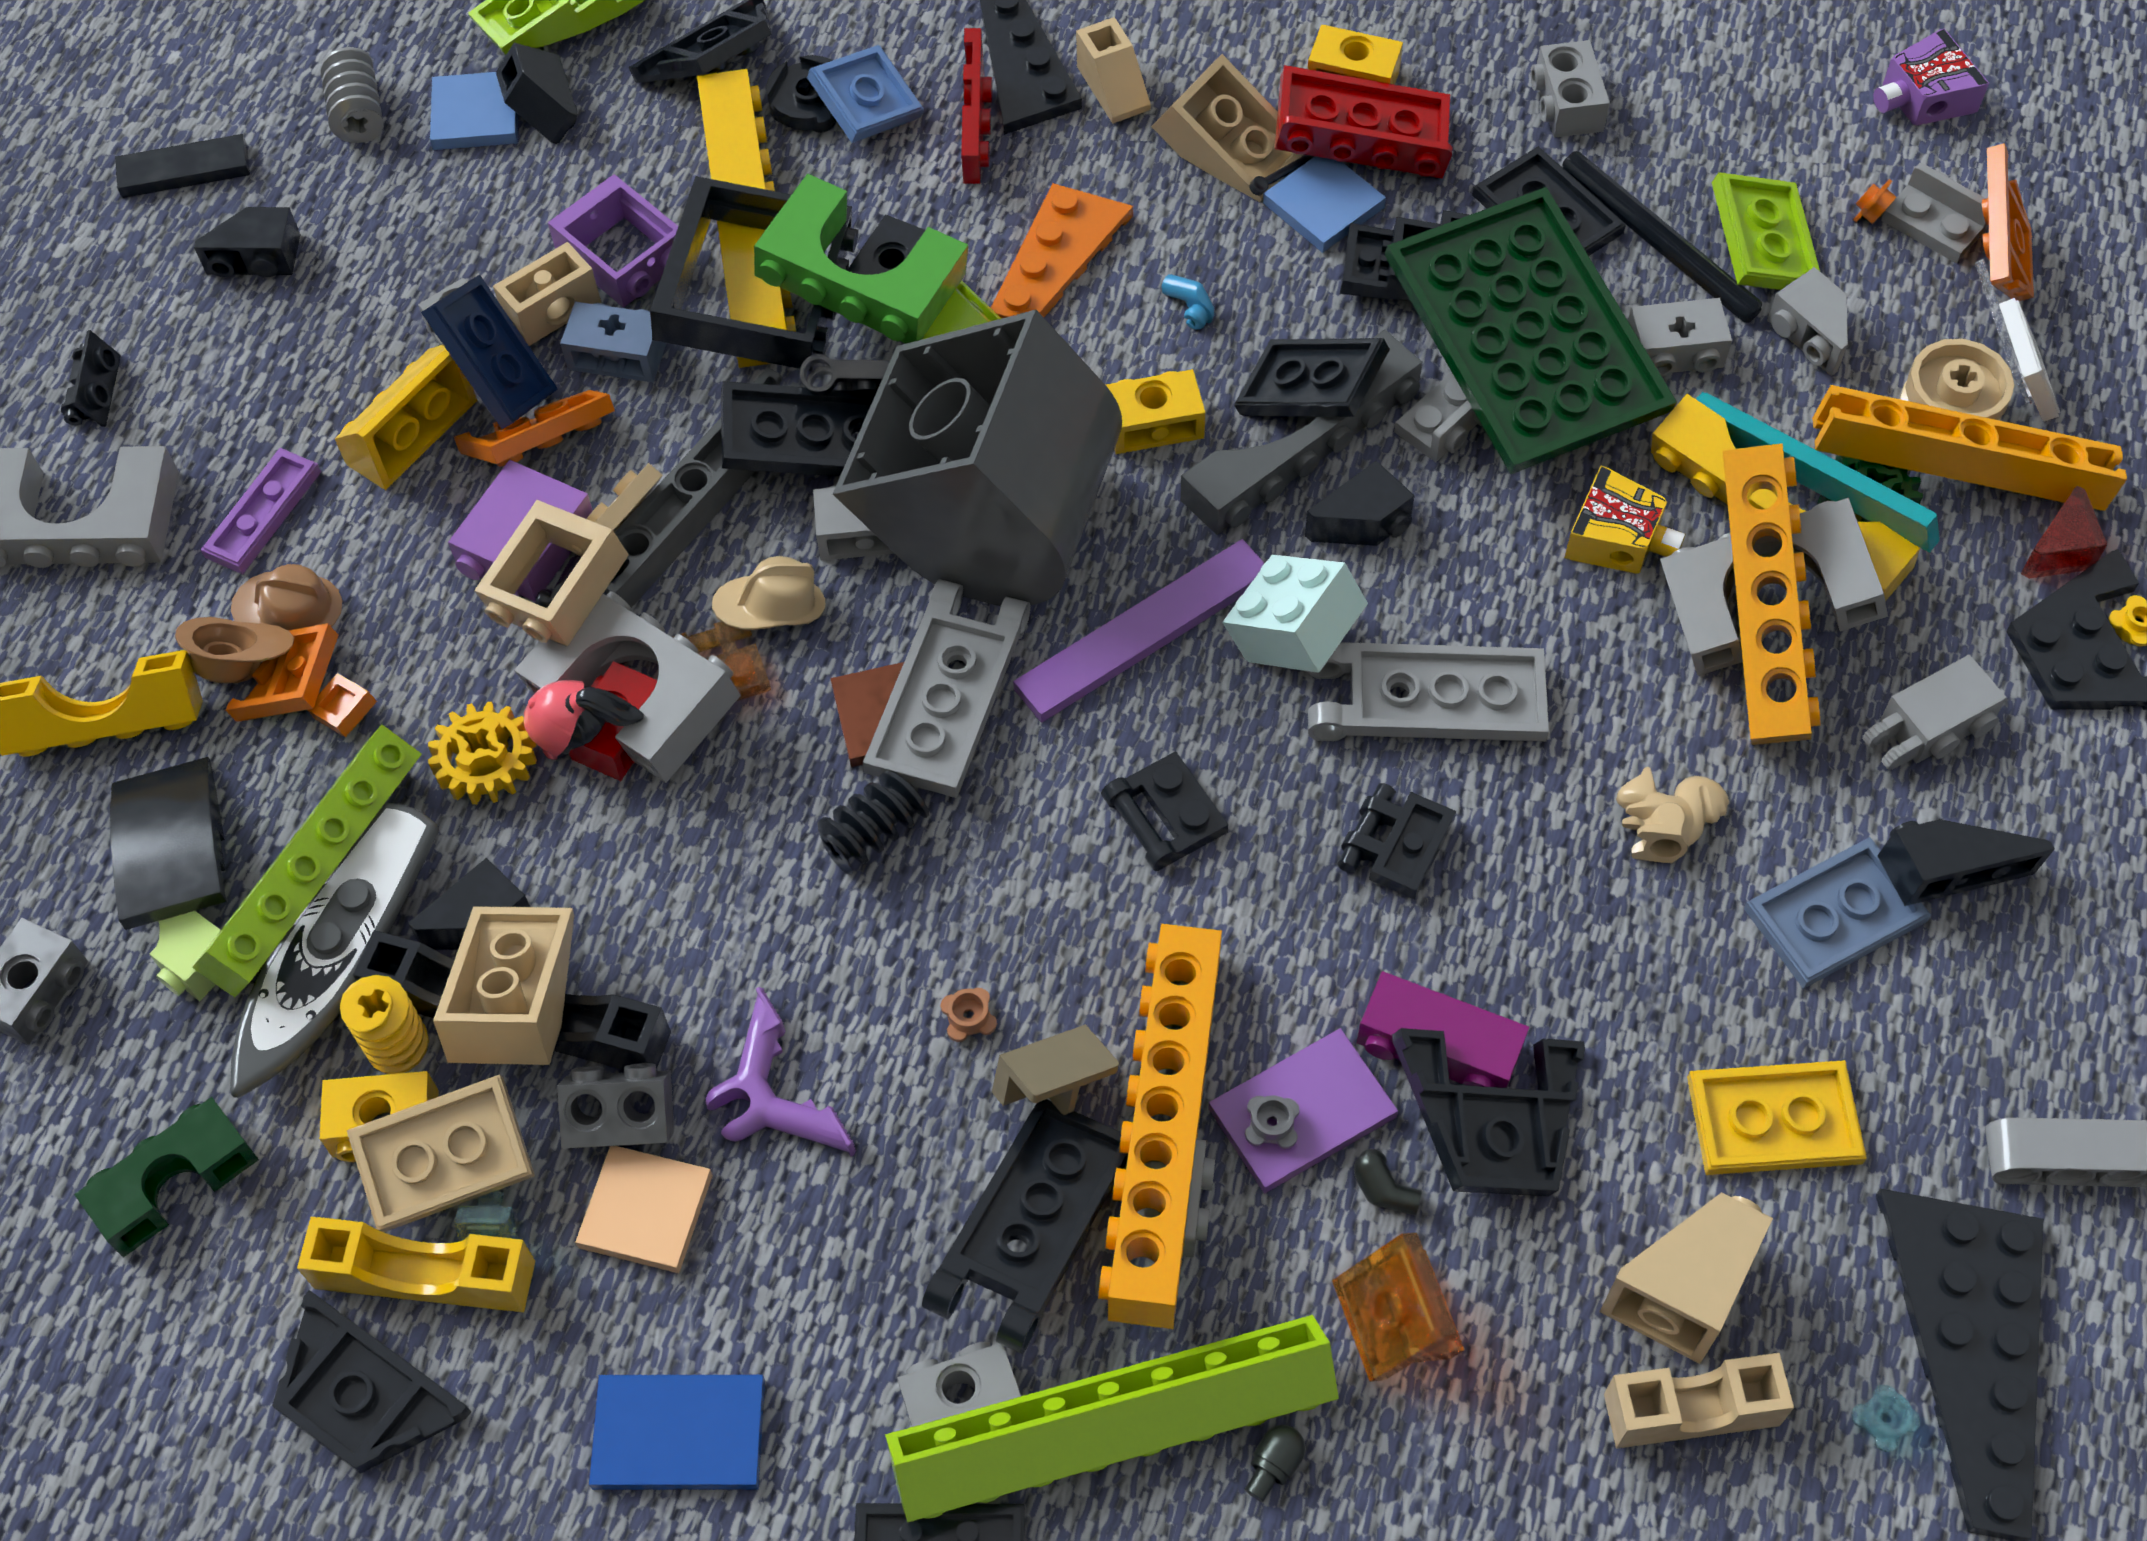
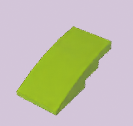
(543, 21)

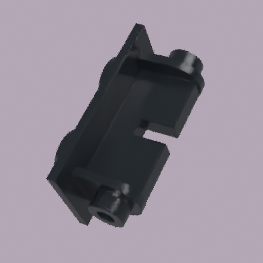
(94, 380)

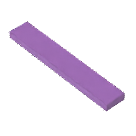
(1138, 631)

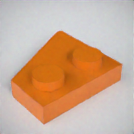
(290, 680)

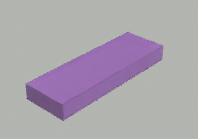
(261, 510)

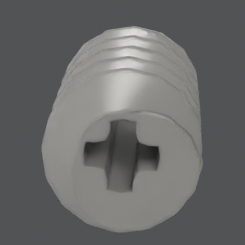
(351, 95)

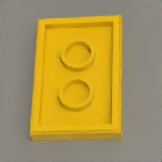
(1776, 1117)

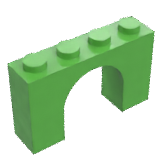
(893, 302)

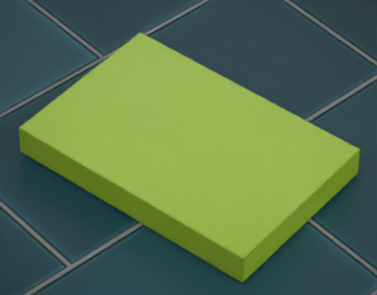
(1764, 230)

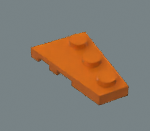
(545, 430)

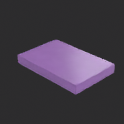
(1335, 1101)

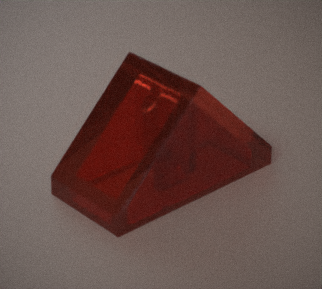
(2070, 542)

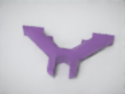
(766, 1108)

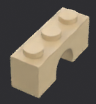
(1730, 1399)

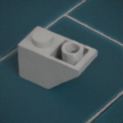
(1813, 318)

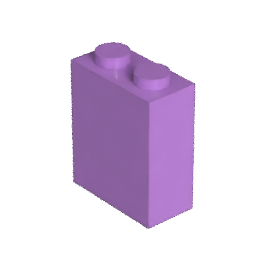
(499, 515)

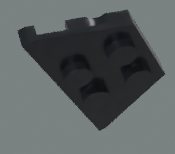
(709, 45)
(357, 1391)

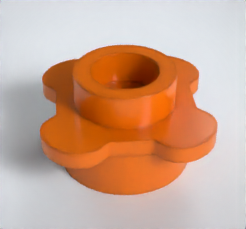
(1874, 202)

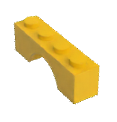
(40, 717)
(366, 1261)

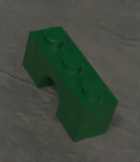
(125, 1196)

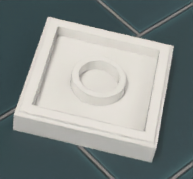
(2029, 359)

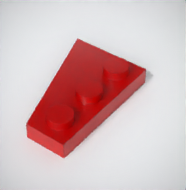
(975, 118)

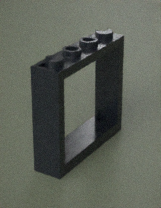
(744, 207)

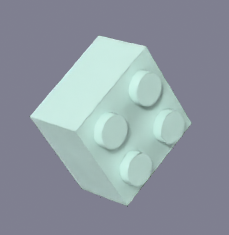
(1295, 612)

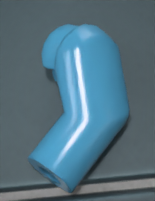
(1199, 305)

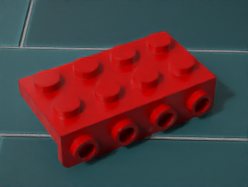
(1363, 122)

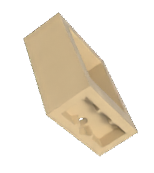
(568, 610)

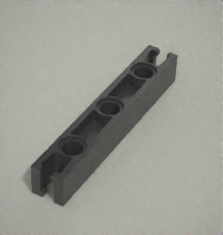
(677, 511)

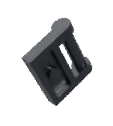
(1178, 803)

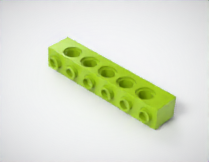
(306, 862)

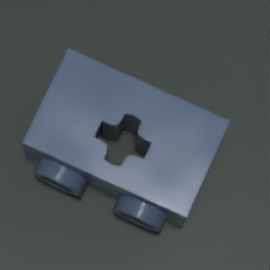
(611, 342)

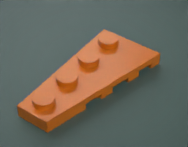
(1058, 248)

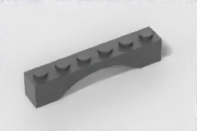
(1234, 482)

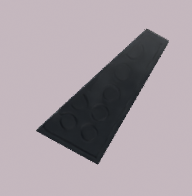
(1976, 1325)

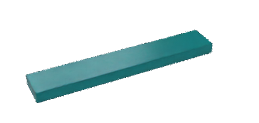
(1833, 478)

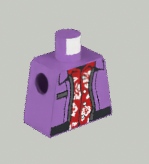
(1932, 81)

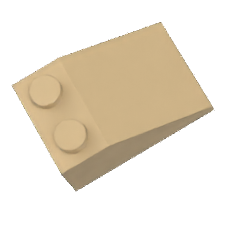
(1225, 128)
(507, 986)

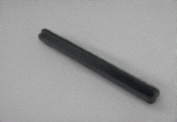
(1663, 238)

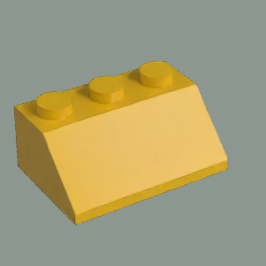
(406, 418)

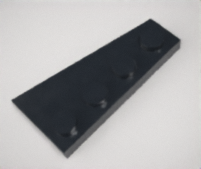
(1025, 67)

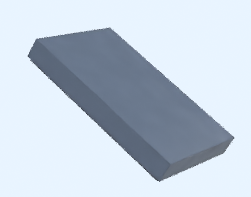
(1834, 913)

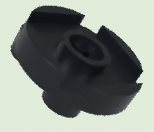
(789, 105)

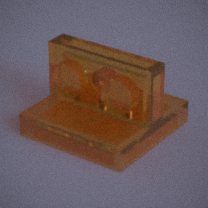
(1397, 1309)

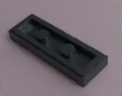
(182, 166)
(965, 1523)

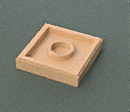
(644, 1208)

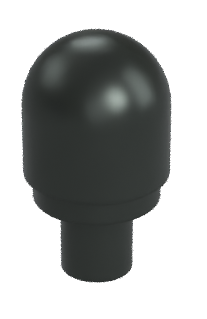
(1275, 1460)

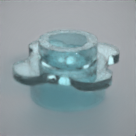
(1886, 1401)

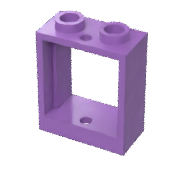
(612, 203)

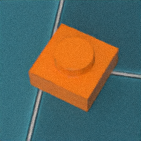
(342, 705)

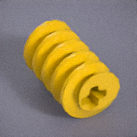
(384, 1024)

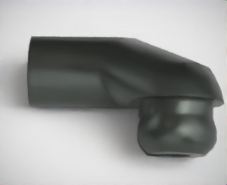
(1380, 1186)

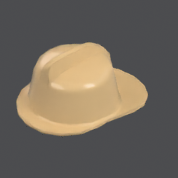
(774, 595)

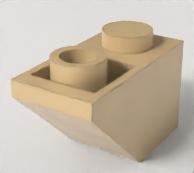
(1111, 70)

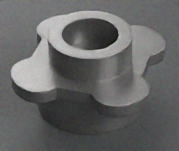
(1274, 1107)

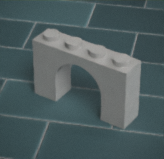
(123, 529)
(1833, 550)
(687, 696)

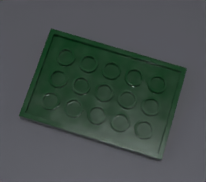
(1529, 330)

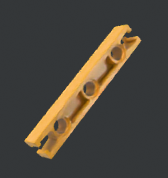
(1966, 447)

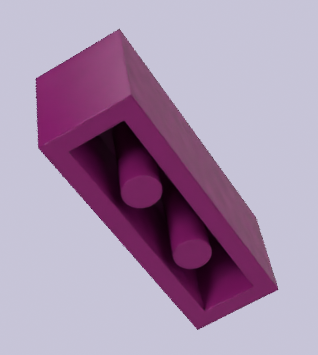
(1479, 1043)

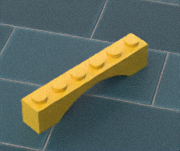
(1694, 443)

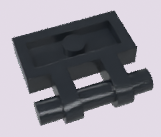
(1410, 846)

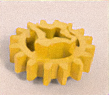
(481, 753)

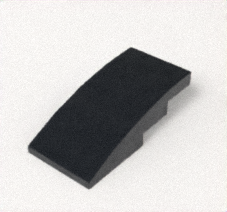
(1365, 265)
(166, 843)

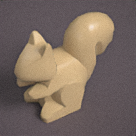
(1667, 821)

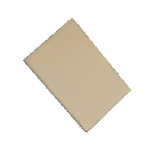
(440, 1153)

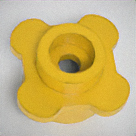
(2125, 623)

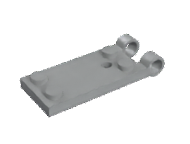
(1449, 690)
(942, 711)

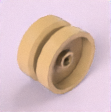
(1960, 378)

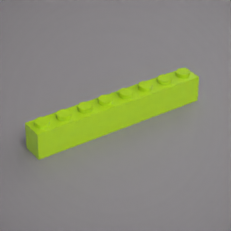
(1111, 1417)

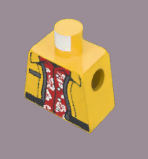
(1621, 525)

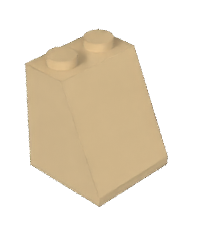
(1690, 1276)

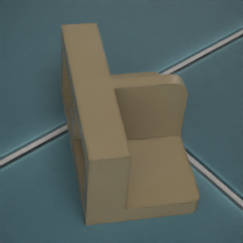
(1053, 1069)

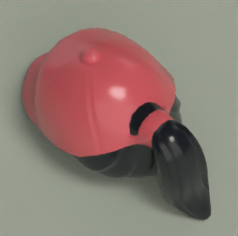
(572, 714)

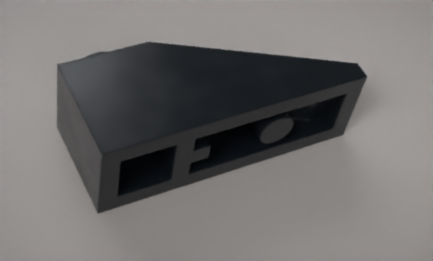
(1956, 857)

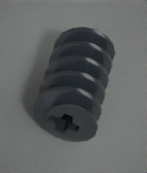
(869, 818)

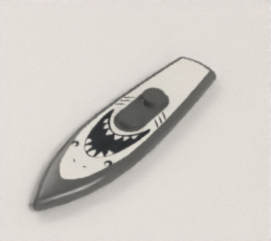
(316, 959)

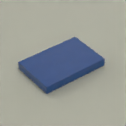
(677, 1432)

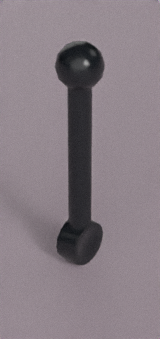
(1260, 184)

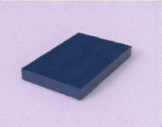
(490, 351)

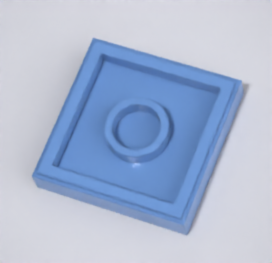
(865, 93)
(470, 112)
(1323, 201)

